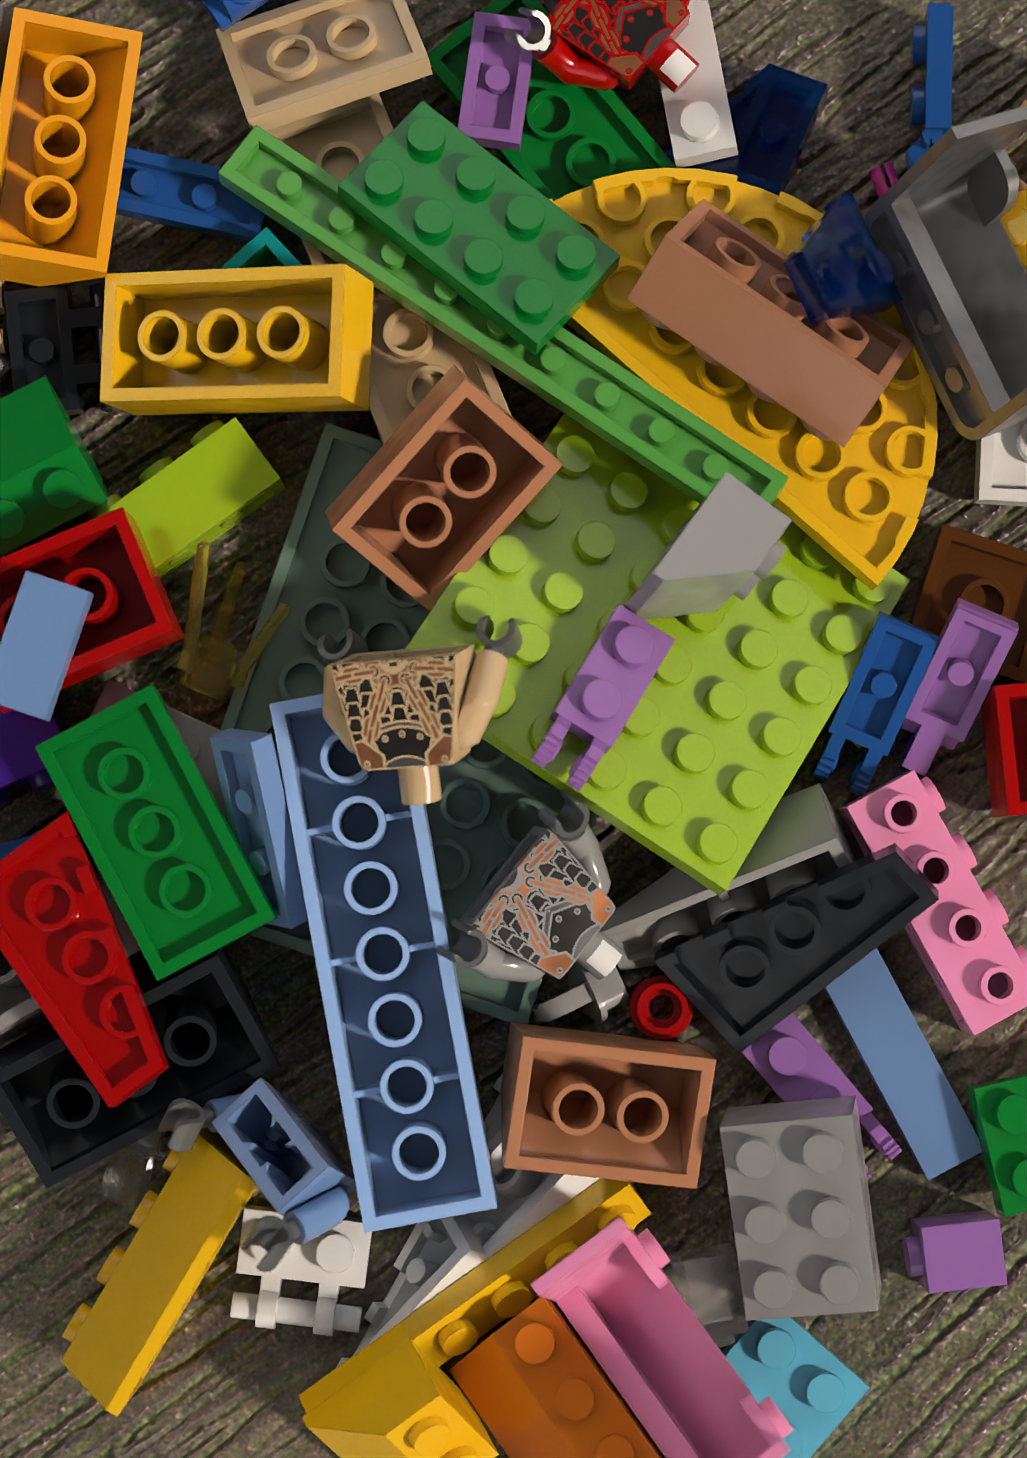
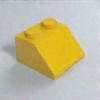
(401, 1411)

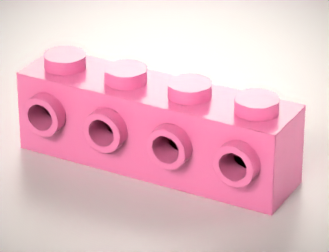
(962, 931)

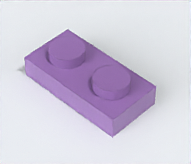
(496, 83)

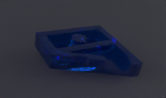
(770, 127)
(840, 266)

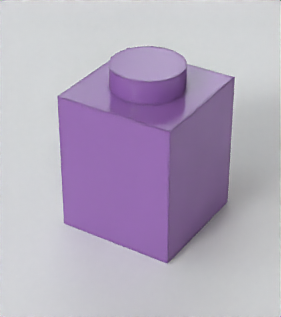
(955, 1251)

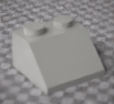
(715, 554)

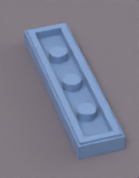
(903, 1066)

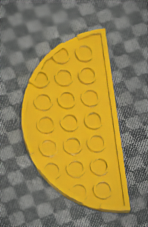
(848, 499)

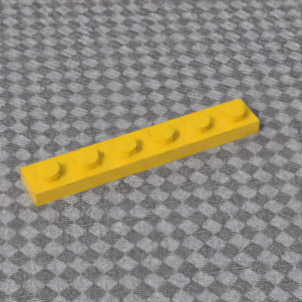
(496, 1287)

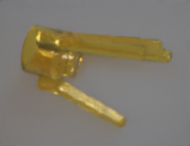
(212, 664)

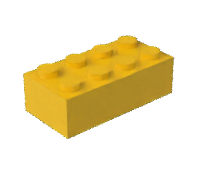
(237, 340)

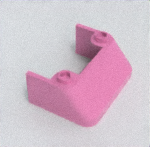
(660, 1350)

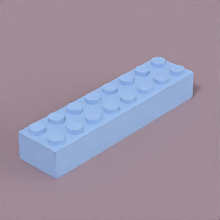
(383, 986)

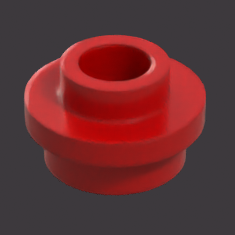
(659, 1028)

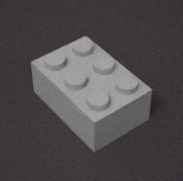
(801, 1208)

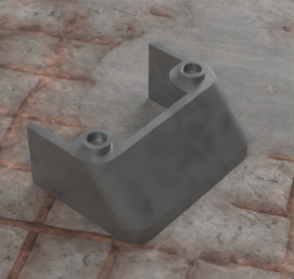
(961, 271)

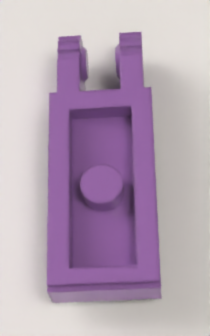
(605, 691)
(802, 1071)

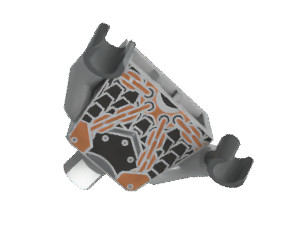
(542, 906)

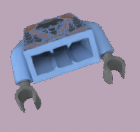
(283, 1156)

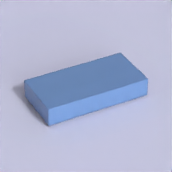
(40, 643)

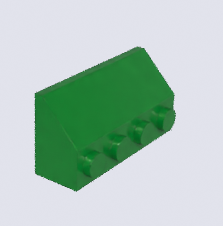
(43, 466)

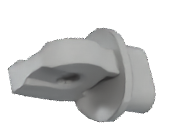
(584, 992)

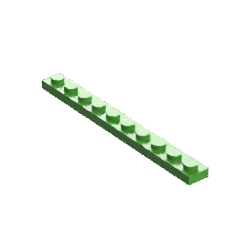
(562, 373)

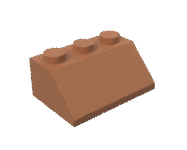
(604, 1105)

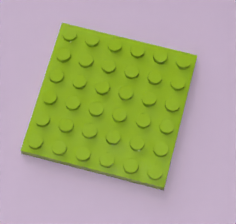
(731, 696)

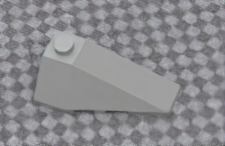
(794, 848)

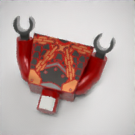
(610, 42)

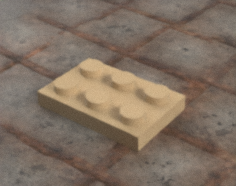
(320, 57)

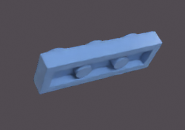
(260, 818)

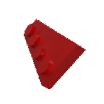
(74, 961)

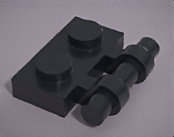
(44, 342)

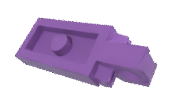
(956, 681)

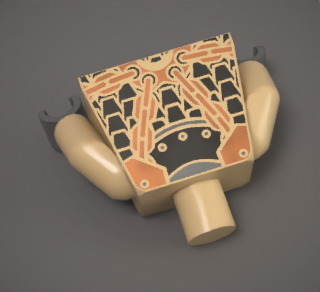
(415, 703)

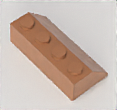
(742, 312)

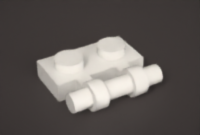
(329, 1259)

